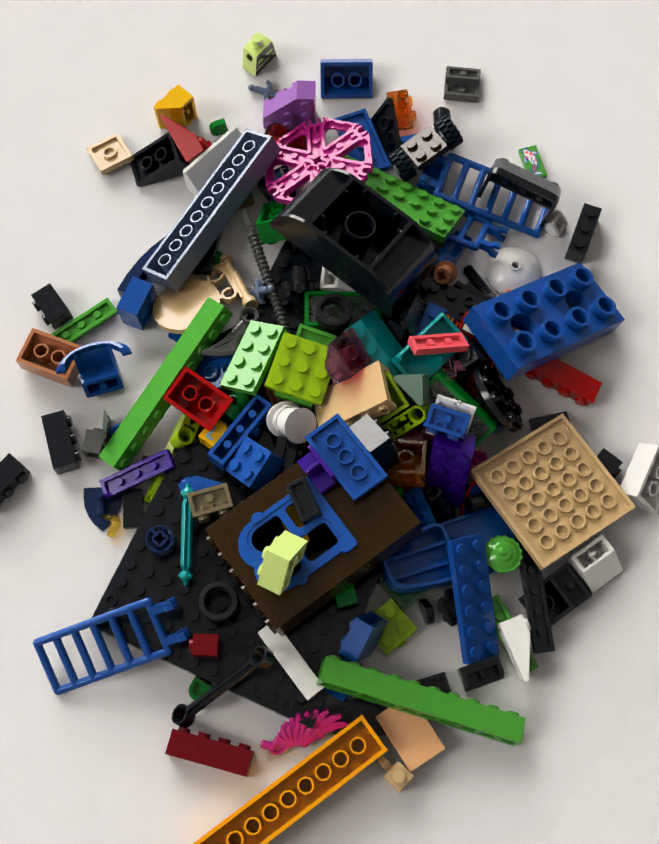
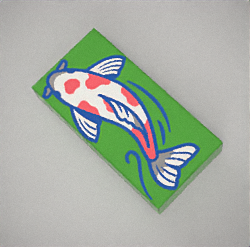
(532, 161)

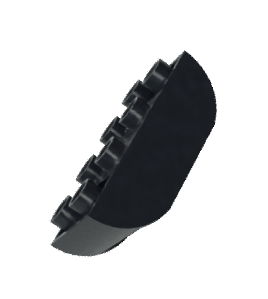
(359, 238)

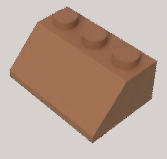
(44, 353)

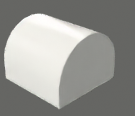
(555, 224)

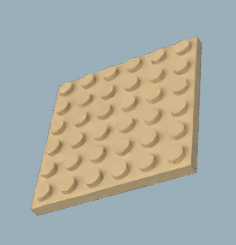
(552, 491)

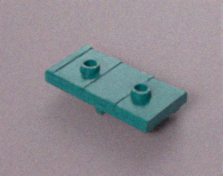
(407, 363)

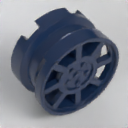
(160, 540)

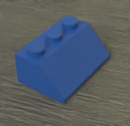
(346, 78)

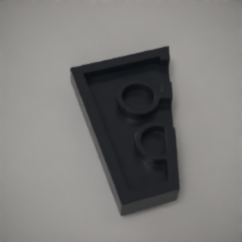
(386, 126)

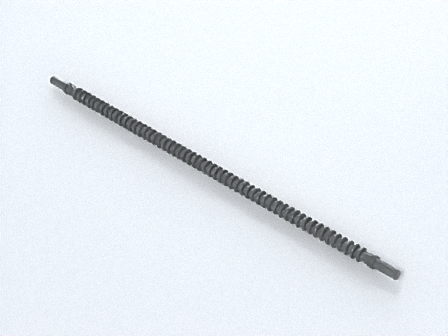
(267, 276)

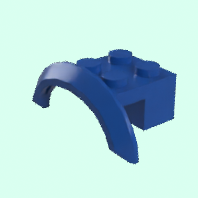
(97, 366)

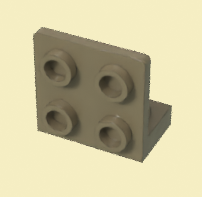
(210, 503)

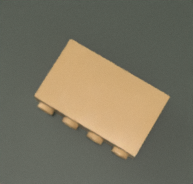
(357, 396)

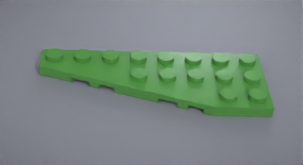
(430, 212)

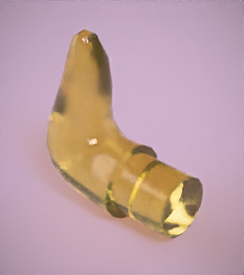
(114, 526)

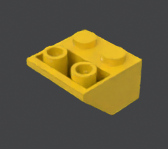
(176, 105)

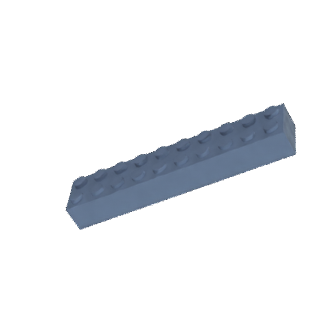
(211, 209)

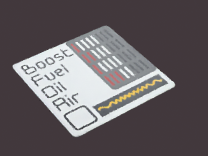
(106, 427)

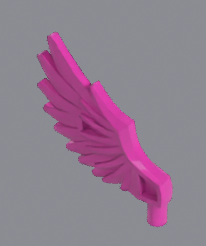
(297, 734)

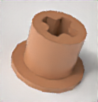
(445, 272)

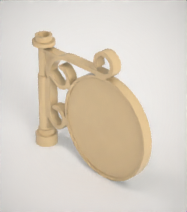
(176, 310)

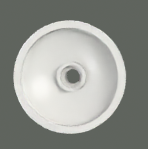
(503, 276)

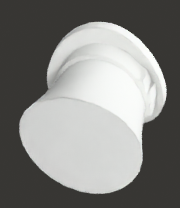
(290, 421)

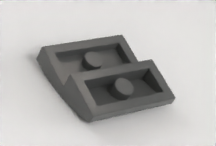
(462, 84)

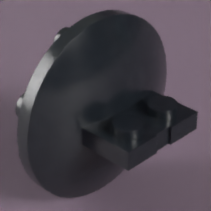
(497, 398)

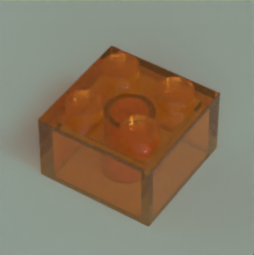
(412, 466)

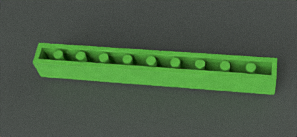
(150, 405)
(421, 700)

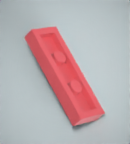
(438, 343)

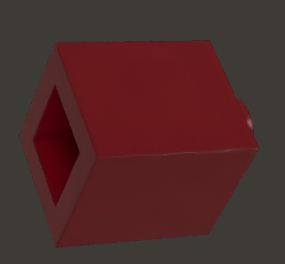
(205, 646)

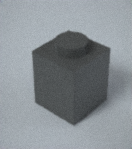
(92, 443)

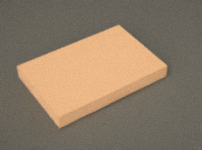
(410, 737)

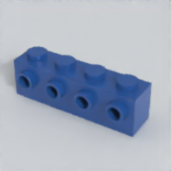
(246, 424)

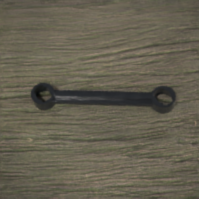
(224, 685)

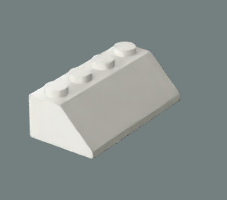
(203, 167)

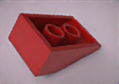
(188, 142)
(198, 399)

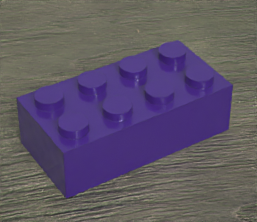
(450, 466)

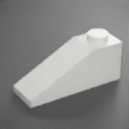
(517, 642)

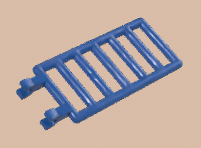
(426, 182)
(480, 243)
(92, 623)

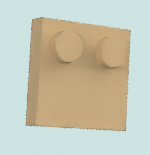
(110, 154)

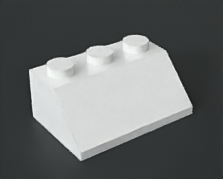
(642, 478)

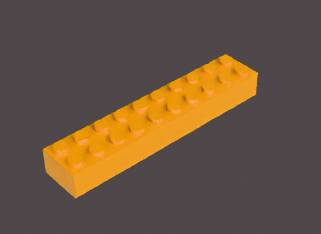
(300, 787)

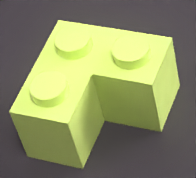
(280, 561)

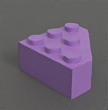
(291, 106)

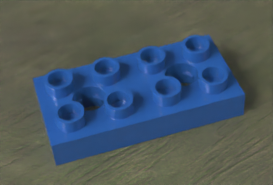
(543, 320)

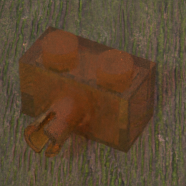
(403, 109)

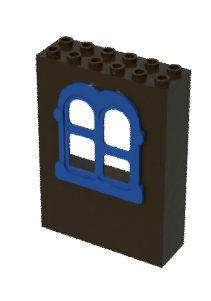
(365, 533)

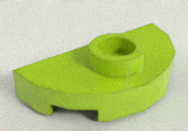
(153, 488)

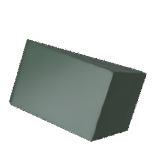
(415, 386)

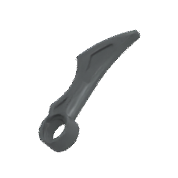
(231, 341)

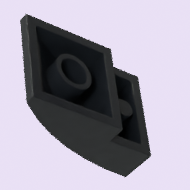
(563, 593)

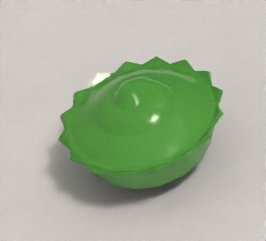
(503, 554)

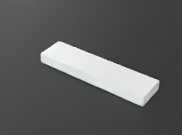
(291, 662)

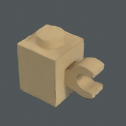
(396, 774)

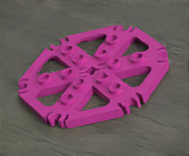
(329, 155)

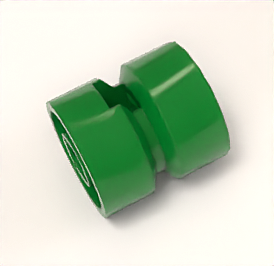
(237, 406)

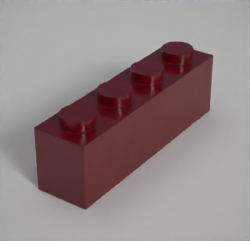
(210, 752)

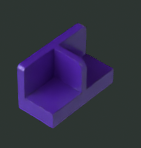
(317, 471)

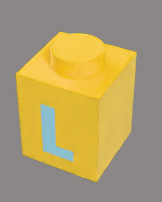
(210, 438)

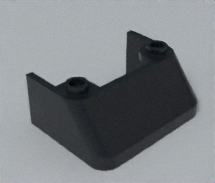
(524, 184)

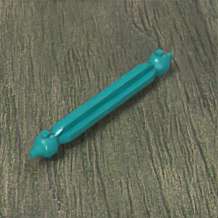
(186, 537)

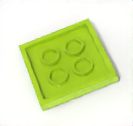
(299, 369)

